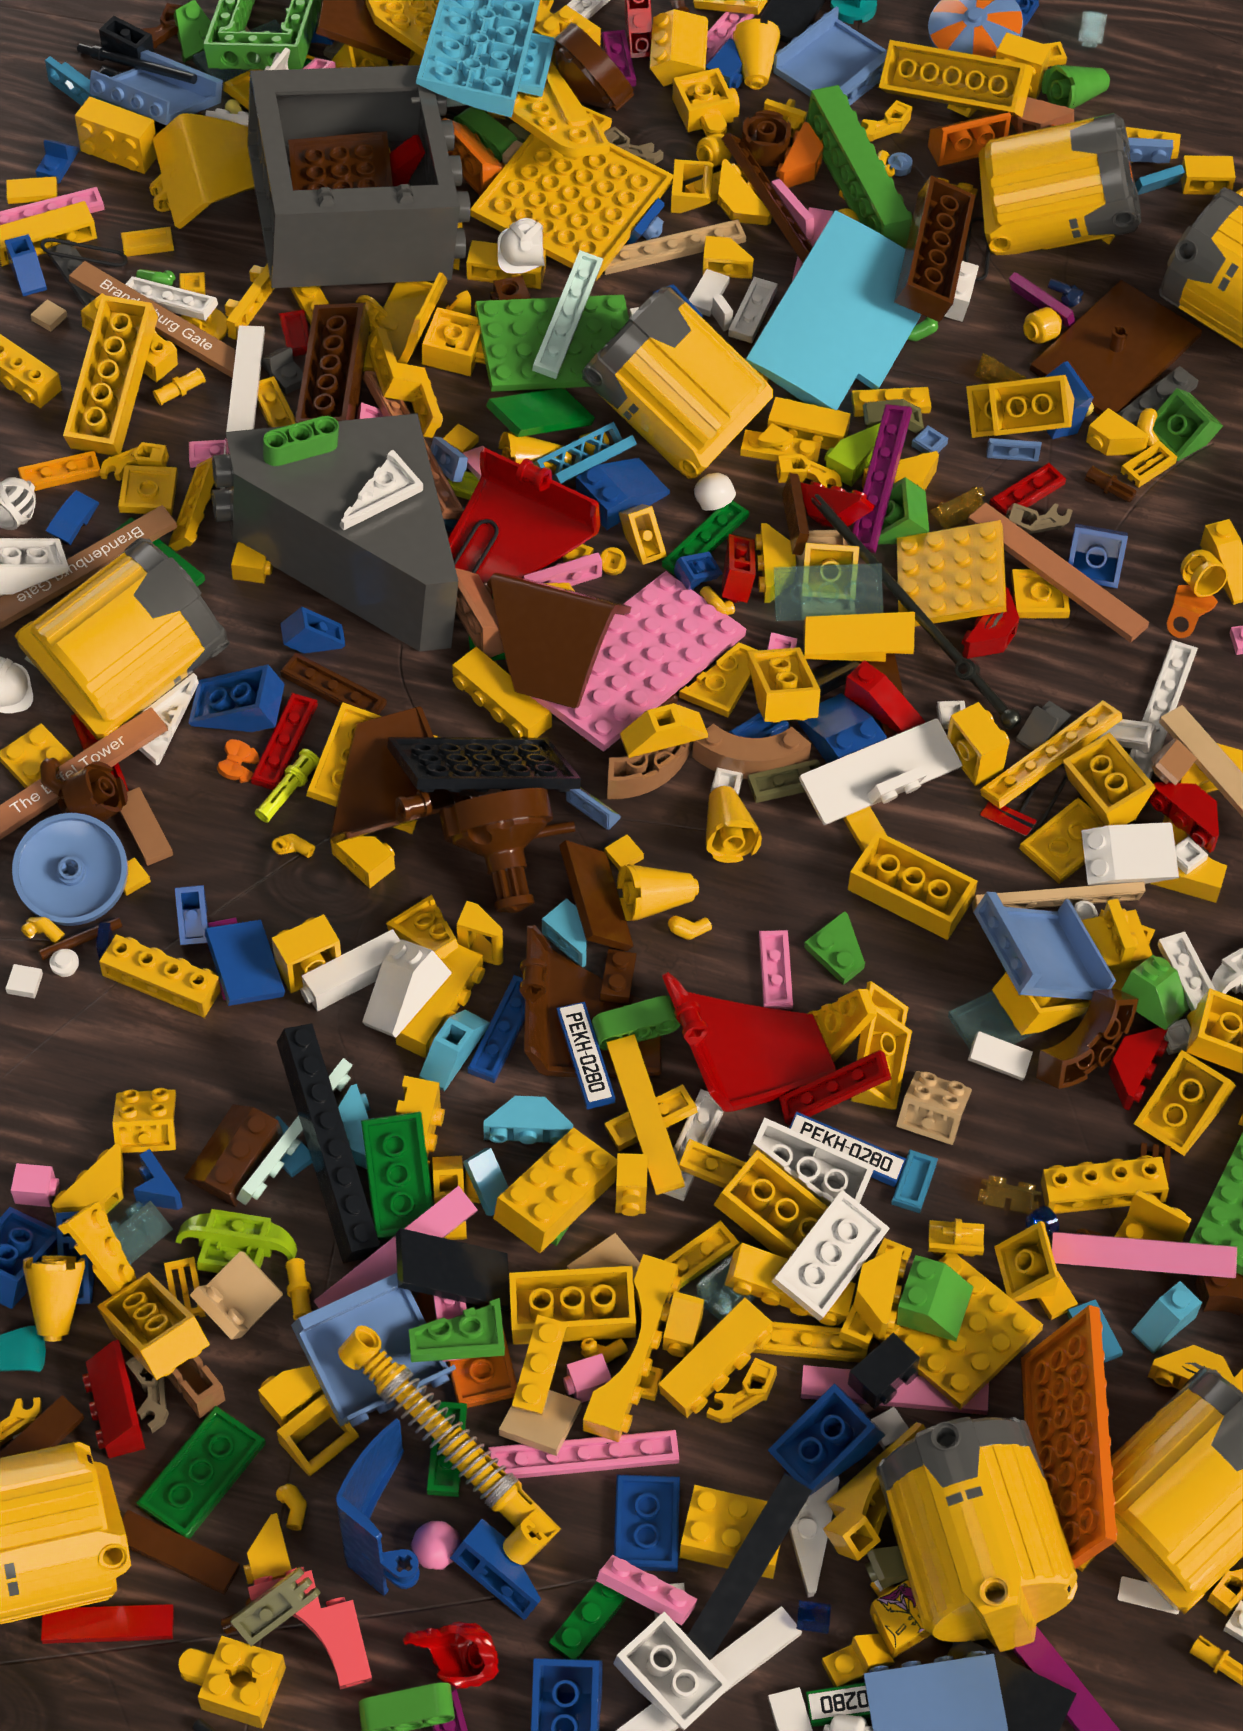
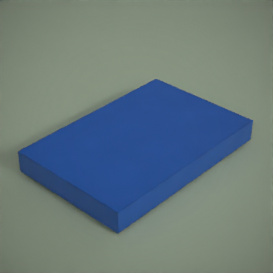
(244, 962)
(647, 1521)

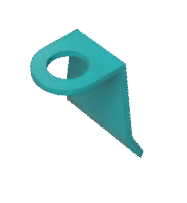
(22, 1350)

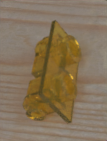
(994, 371)
(959, 508)
(998, 1191)

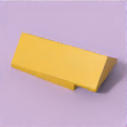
(1020, 406)
(858, 636)
(891, 1036)

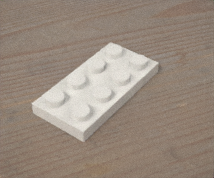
(830, 1255)

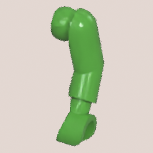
(923, 329)

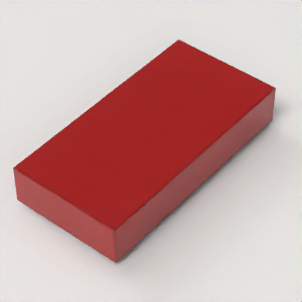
(295, 331)

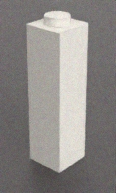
(347, 972)

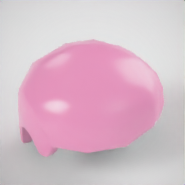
(435, 1544)

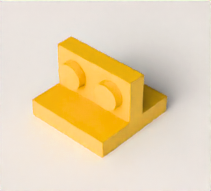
(1119, 936)

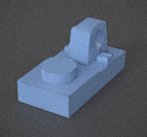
(450, 459)

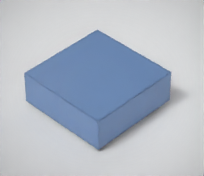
(929, 440)

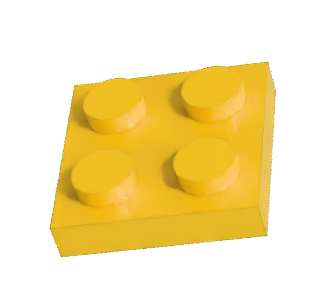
(147, 488)
(1037, 597)
(27, 753)

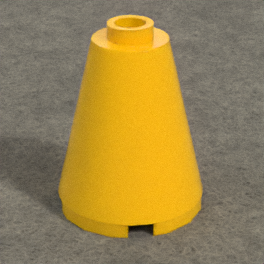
(756, 48)
(524, 447)
(730, 827)
(653, 890)
(53, 1293)

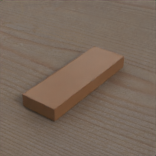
(145, 828)

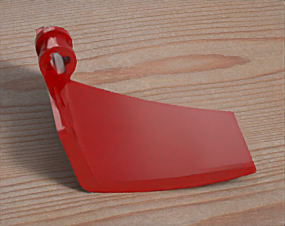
(533, 515)
(747, 1049)

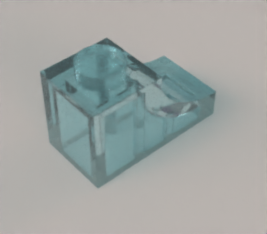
(1092, 28)

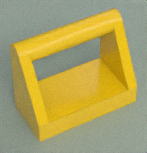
(686, 170)
(470, 930)
(304, 1424)

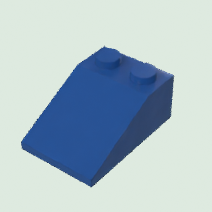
(620, 487)
(238, 700)
(841, 728)
(19, 1239)
(826, 1440)
(566, 1694)

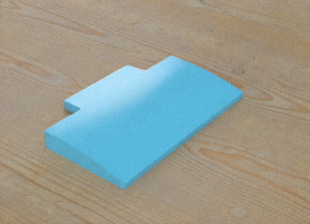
(486, 53)
(837, 317)

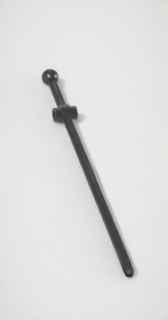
(965, 668)

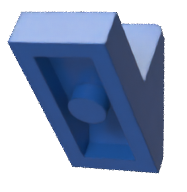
(56, 160)
(696, 569)
(191, 914)
(157, 1185)

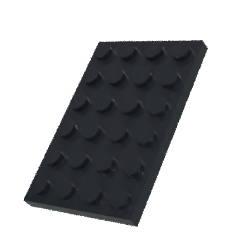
(482, 763)

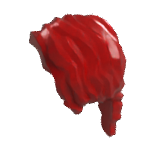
(460, 1652)

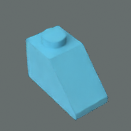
(565, 931)
(1167, 1317)

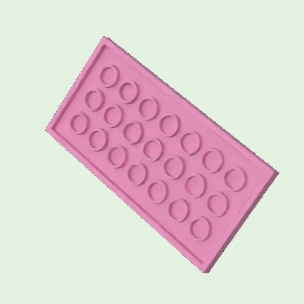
(648, 658)

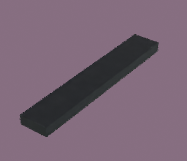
(748, 1565)

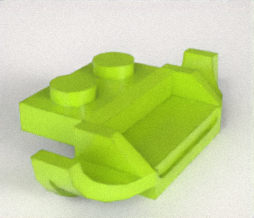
(227, 1233)

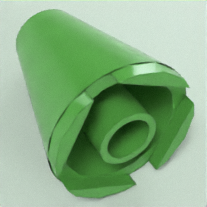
(1073, 84)

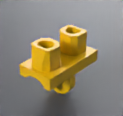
(790, 113)
(956, 1238)

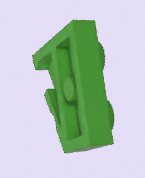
(192, 29)
(837, 949)

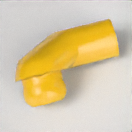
(610, 1352)
(296, 1502)

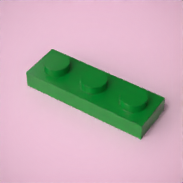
(441, 1479)
(586, 1621)

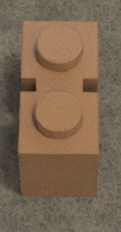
(199, 1394)

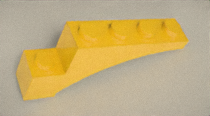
(862, 1507)

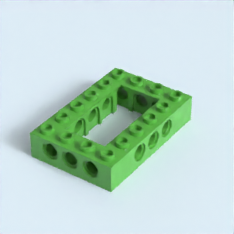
(232, 47)

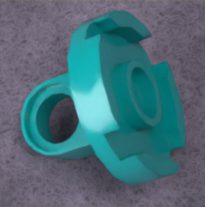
(855, 10)

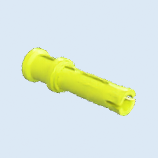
(295, 776)

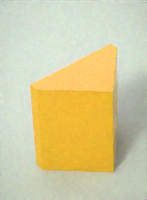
(830, 554)
(1028, 1264)

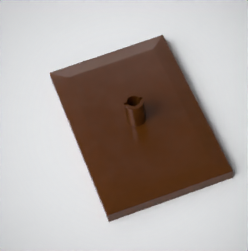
(352, 24)
(340, 161)
(1120, 346)

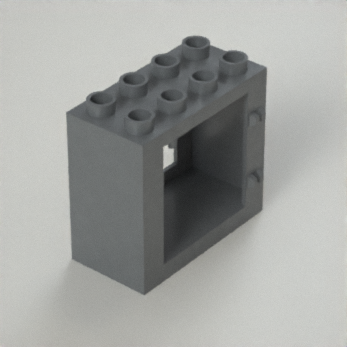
(355, 232)

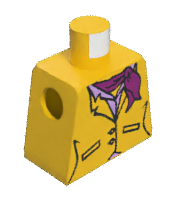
(897, 1617)

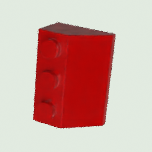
(113, 1402)

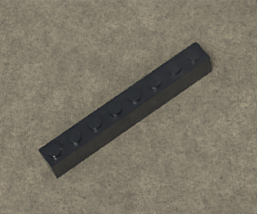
(327, 1143)

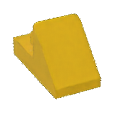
(851, 1662)

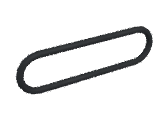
(85, 246)
(968, 247)
(487, 548)
(1050, 805)

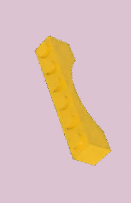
(611, 1403)

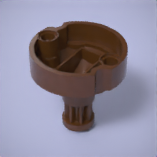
(590, 70)
(499, 830)

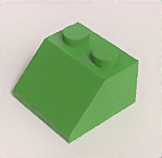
(1184, 424)
(905, 512)
(1158, 991)
(934, 1299)

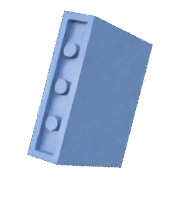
(831, 56)
(155, 94)
(1044, 949)
(390, 1314)
(937, 1695)

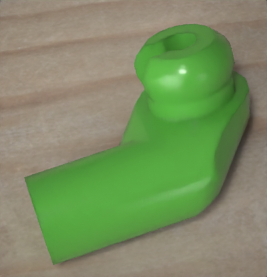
(166, 277)

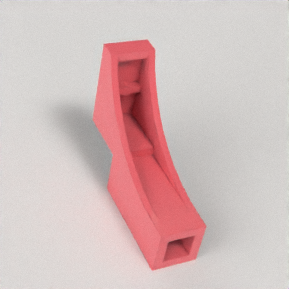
(334, 1627)

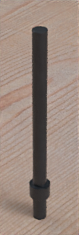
(101, 53)

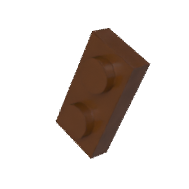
(618, 976)

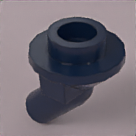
(1071, 294)

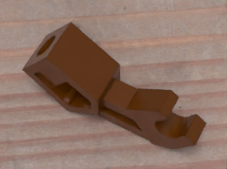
(167, 25)

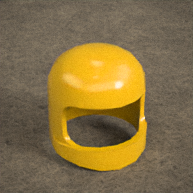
(1203, 573)

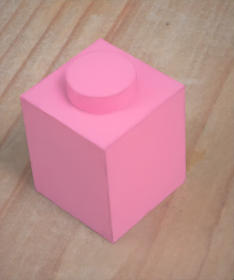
(34, 1185)
(586, 1376)

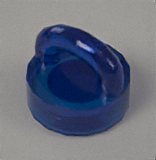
(1045, 1215)

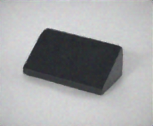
(833, 675)

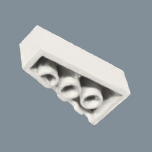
(811, 1163)

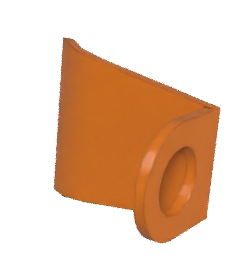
(1189, 606)

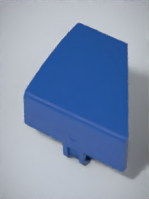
(355, 1506)

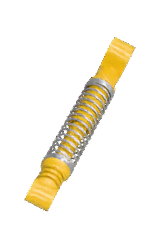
(500, 1489)

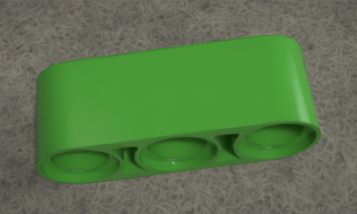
(488, 129)
(300, 441)
(644, 1019)
(408, 1708)

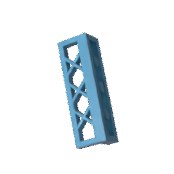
(70, 81)
(589, 460)

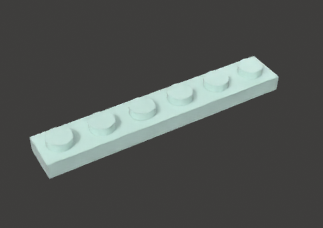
(567, 314)
(287, 1144)

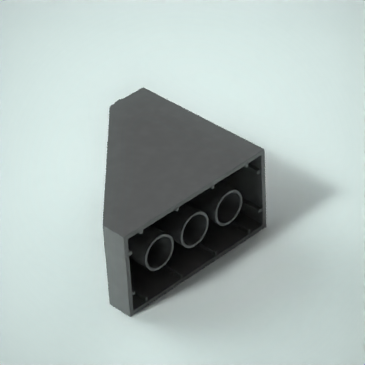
(384, 569)

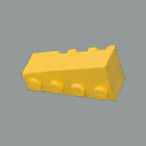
(423, 1097)

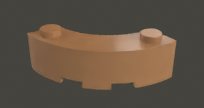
(750, 754)
(644, 772)

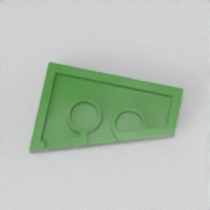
(466, 1336)

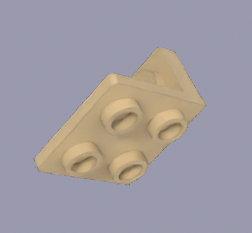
(933, 1107)
(237, 1296)

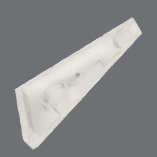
(388, 487)
(171, 710)
(809, 1537)

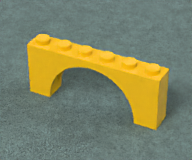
(1208, 877)

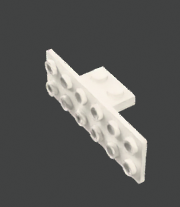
(880, 772)

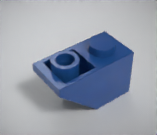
(25, 265)

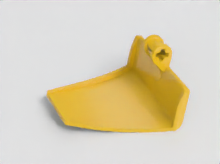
(199, 165)
(403, 315)

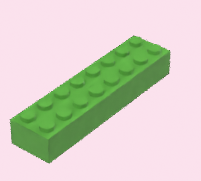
(856, 165)

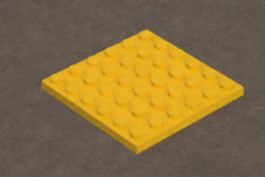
(578, 200)

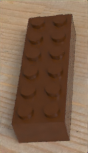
(935, 249)
(334, 362)

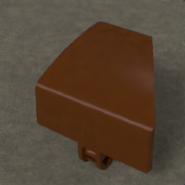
(550, 636)
(375, 787)
(557, 982)

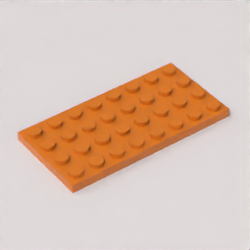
(1071, 1430)

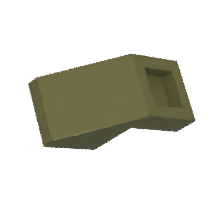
(874, 410)
(886, 1566)

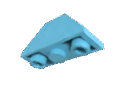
(452, 1047)
(352, 1111)
(526, 1120)

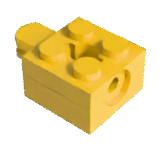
(552, 24)
(704, 101)
(457, 330)
(235, 1680)

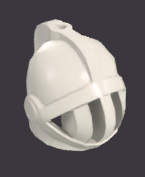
(521, 246)
(16, 502)
(15, 687)

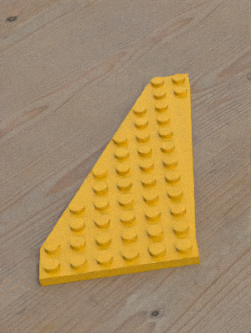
(553, 118)

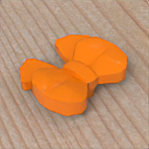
(237, 752)

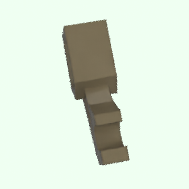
(643, 151)
(1041, 523)
(156, 1401)

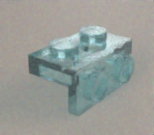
(140, 1229)
(717, 1297)

